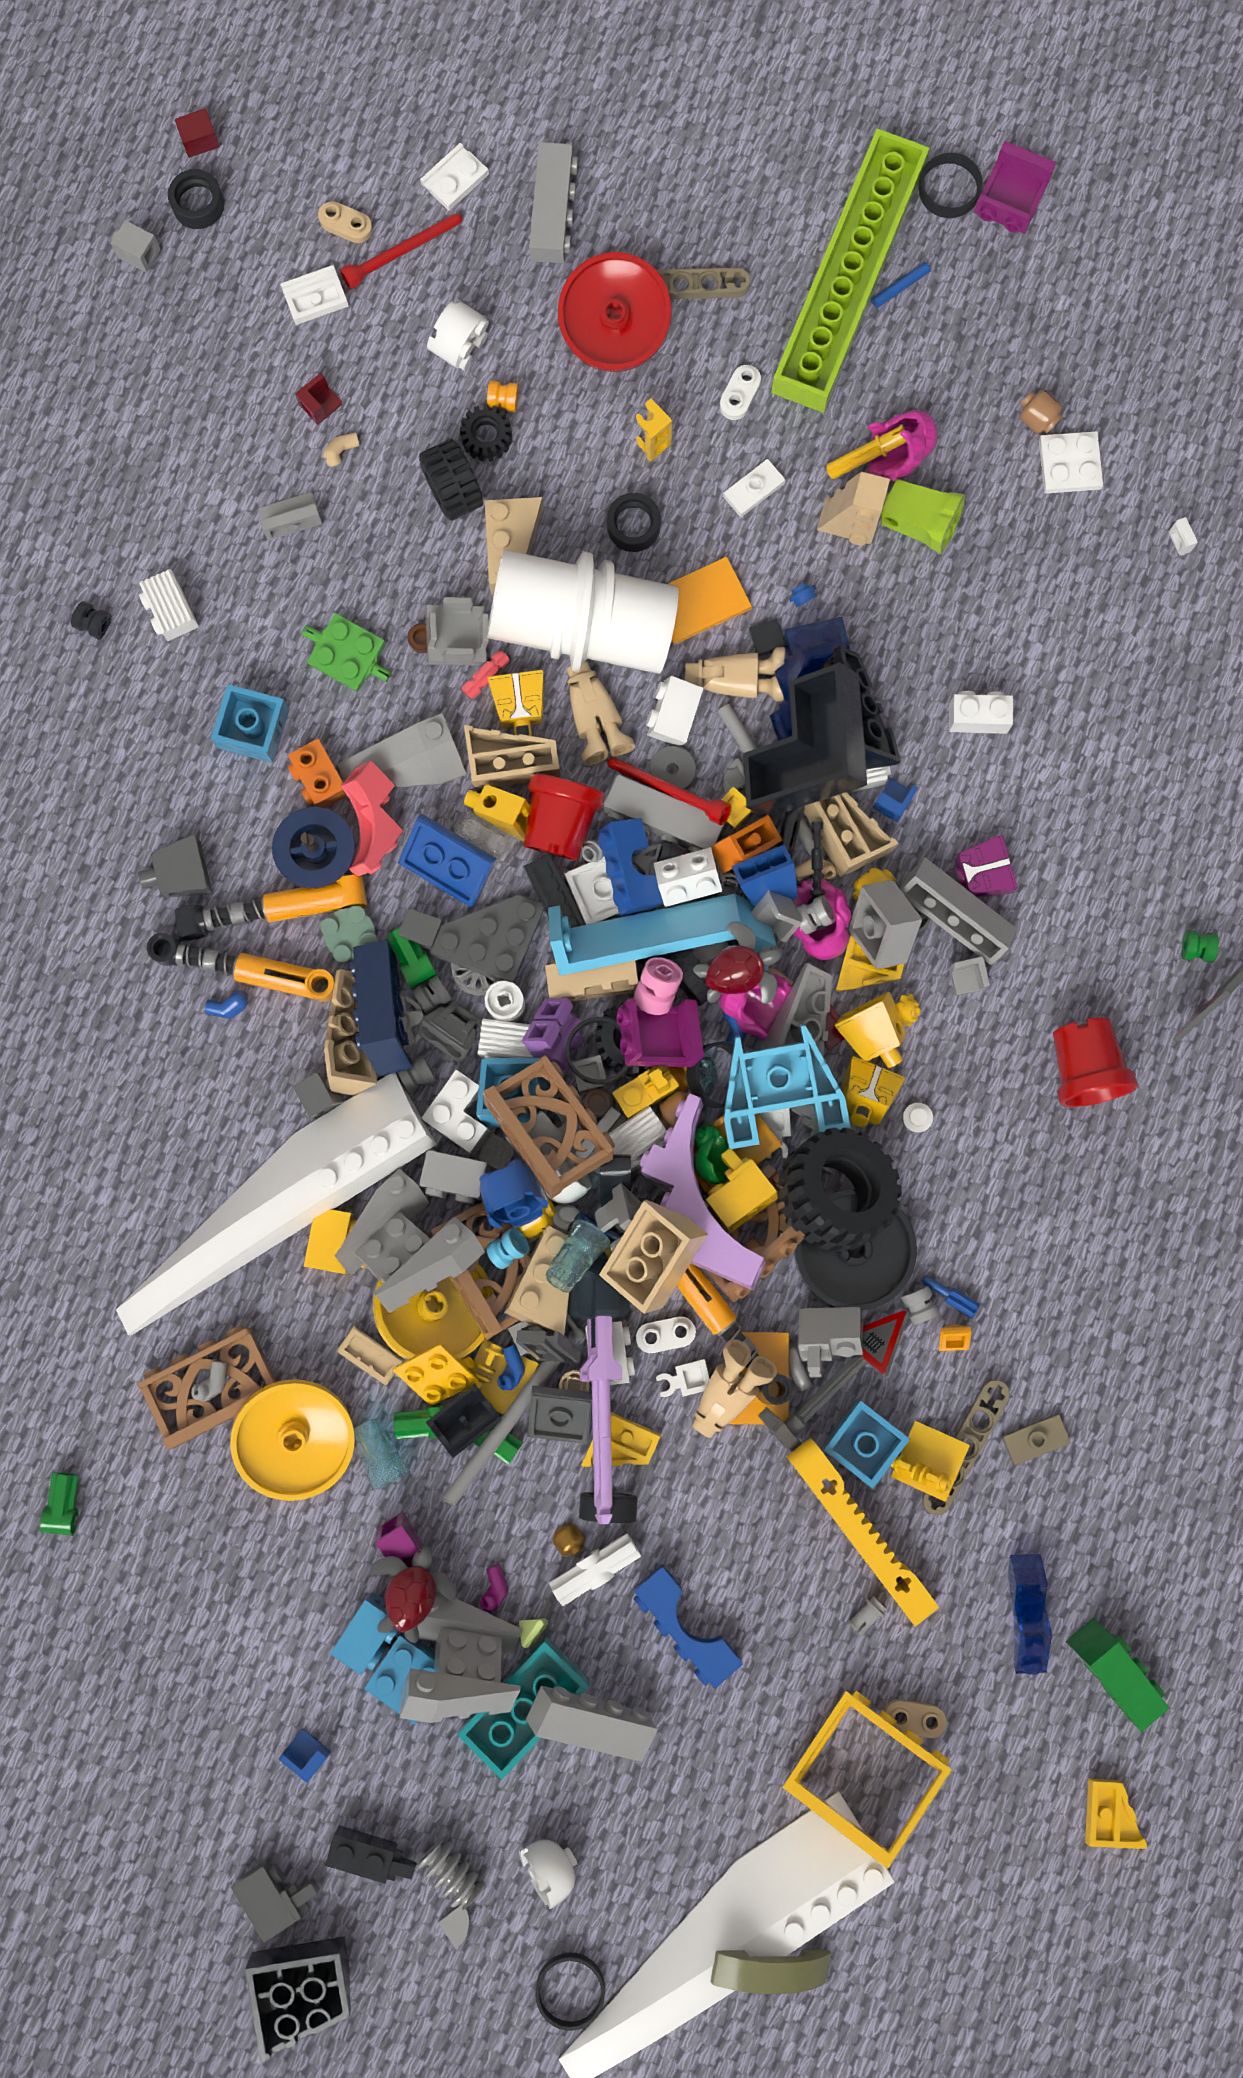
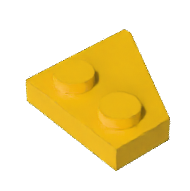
(859, 971)
(629, 1443)
(1109, 1816)

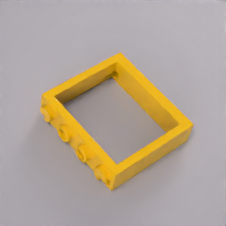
(836, 1819)

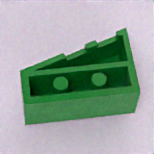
(1119, 1674)

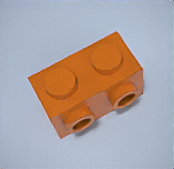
(317, 774)
(746, 843)

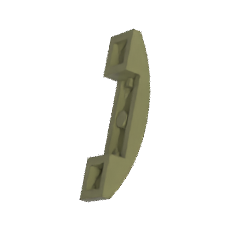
(770, 1974)

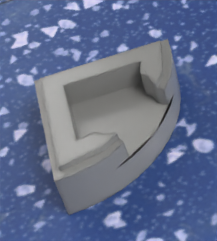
(734, 776)
(456, 1925)

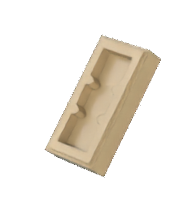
(369, 1355)

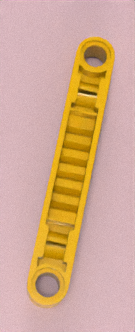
(909, 1595)

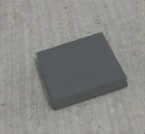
(560, 1414)

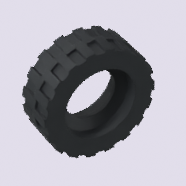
(691, 984)

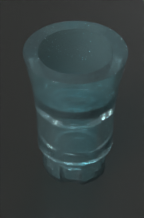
(576, 1255)
(379, 1454)

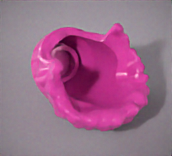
(920, 438)
(833, 940)
(750, 1011)

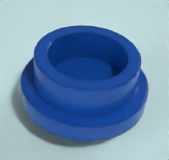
(803, 594)

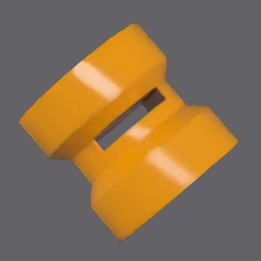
(503, 396)

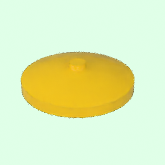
(431, 1320)
(292, 1440)

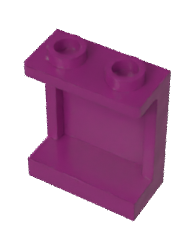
(1014, 188)
(660, 1039)

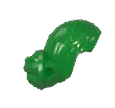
(708, 1154)

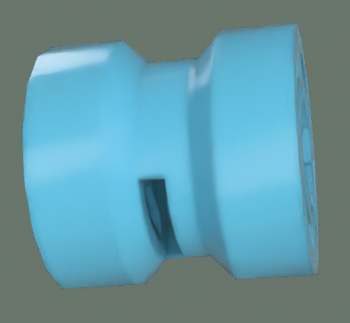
(505, 1250)

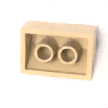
(653, 1256)

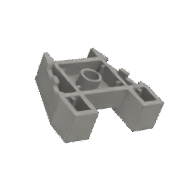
(399, 1250)
(465, 1665)

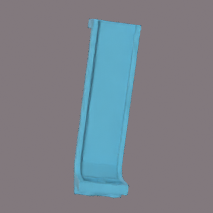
(651, 933)

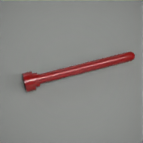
(355, 273)
(716, 810)

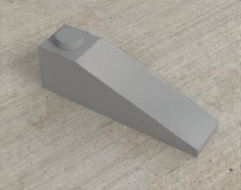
(413, 756)
(805, 1004)

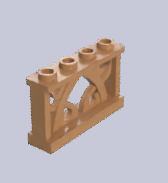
(546, 1166)
(775, 1247)
(481, 1308)
(187, 1423)

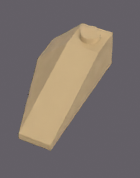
(346, 1066)

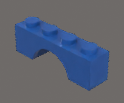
(711, 1656)

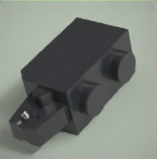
(368, 1856)

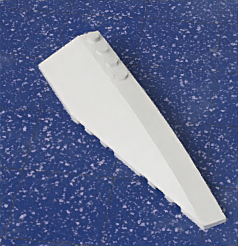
(299, 1182)
(762, 1905)

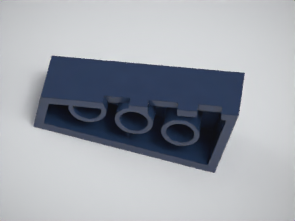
(379, 1008)

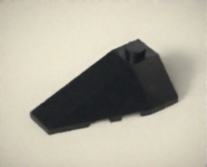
(878, 741)

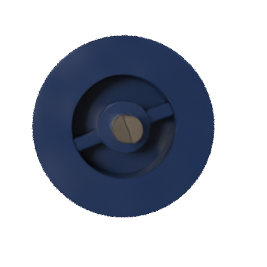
(313, 847)

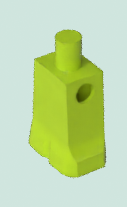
(922, 513)

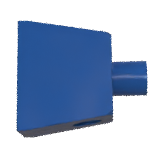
(766, 872)

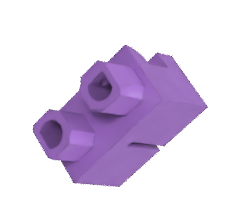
(551, 1031)

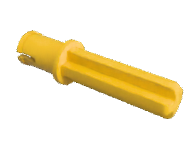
(866, 453)

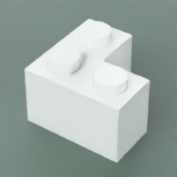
(451, 1110)

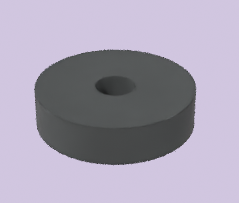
(676, 757)

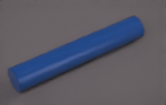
(900, 285)

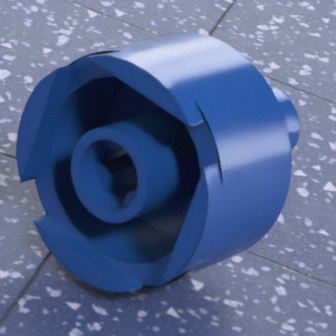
(512, 1195)

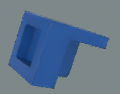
(894, 800)
(304, 1755)

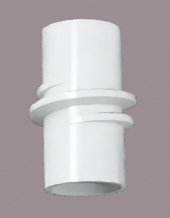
(583, 611)

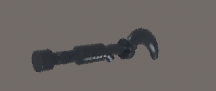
(817, 865)

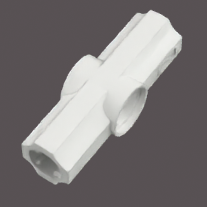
(594, 1569)

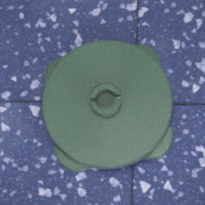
(347, 930)

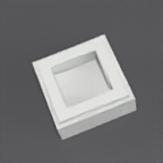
(1183, 536)

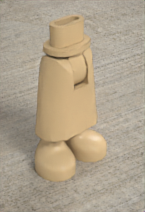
(738, 674)
(596, 715)
(730, 1389)

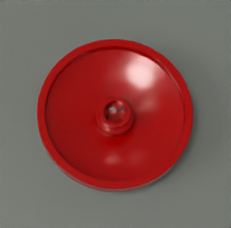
(614, 312)

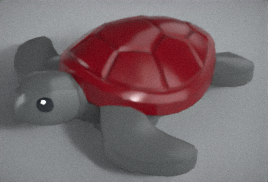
(740, 967)
(410, 1592)

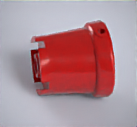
(560, 815)
(1091, 1064)

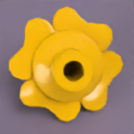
(908, 1009)

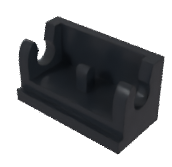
(463, 1420)

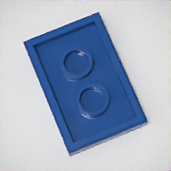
(447, 860)

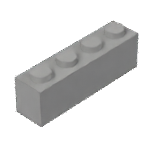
(551, 202)
(661, 815)
(958, 911)
(591, 1723)

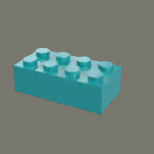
(507, 1737)

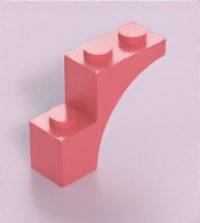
(369, 792)

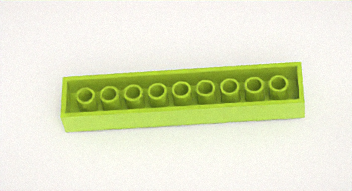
(850, 270)

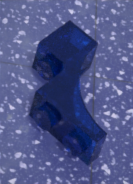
(808, 660)
(1030, 1616)

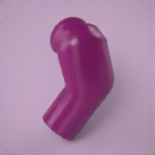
(497, 1590)

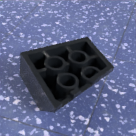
(297, 1992)

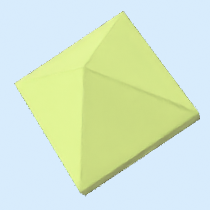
(531, 1631)

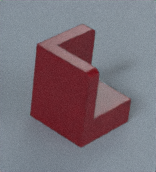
(197, 133)
(318, 399)

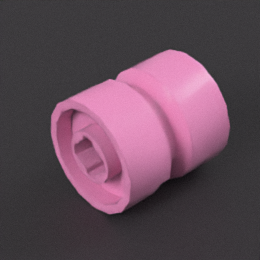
(658, 986)

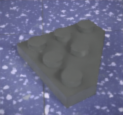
(491, 939)

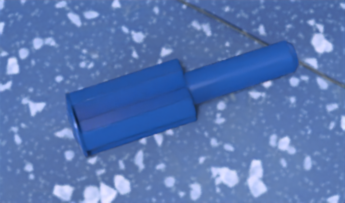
(954, 1297)

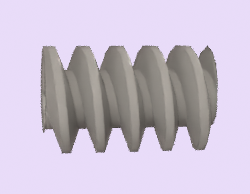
(452, 1874)

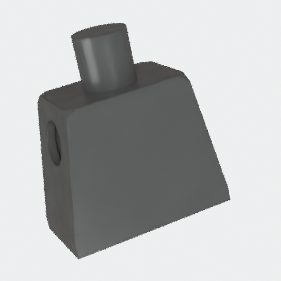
(178, 870)

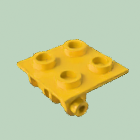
(489, 1366)
(437, 1374)
(930, 1461)

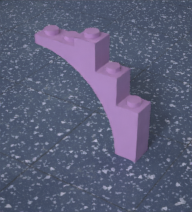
(675, 1169)

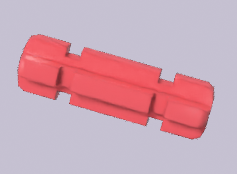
(480, 678)

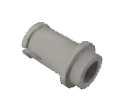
(591, 850)
(867, 1615)

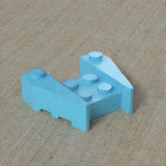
(780, 1080)

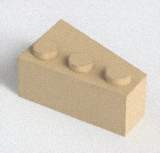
(855, 509)
(512, 527)
(848, 833)
(592, 983)

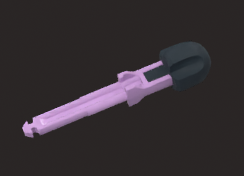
(599, 1303)

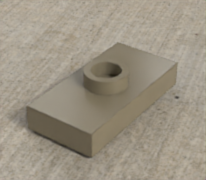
(1036, 1439)

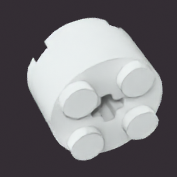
(458, 333)

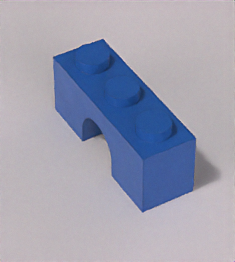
(631, 890)

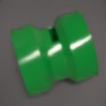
(1200, 946)

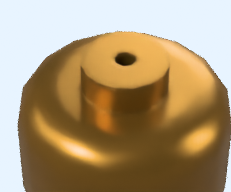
(568, 1540)

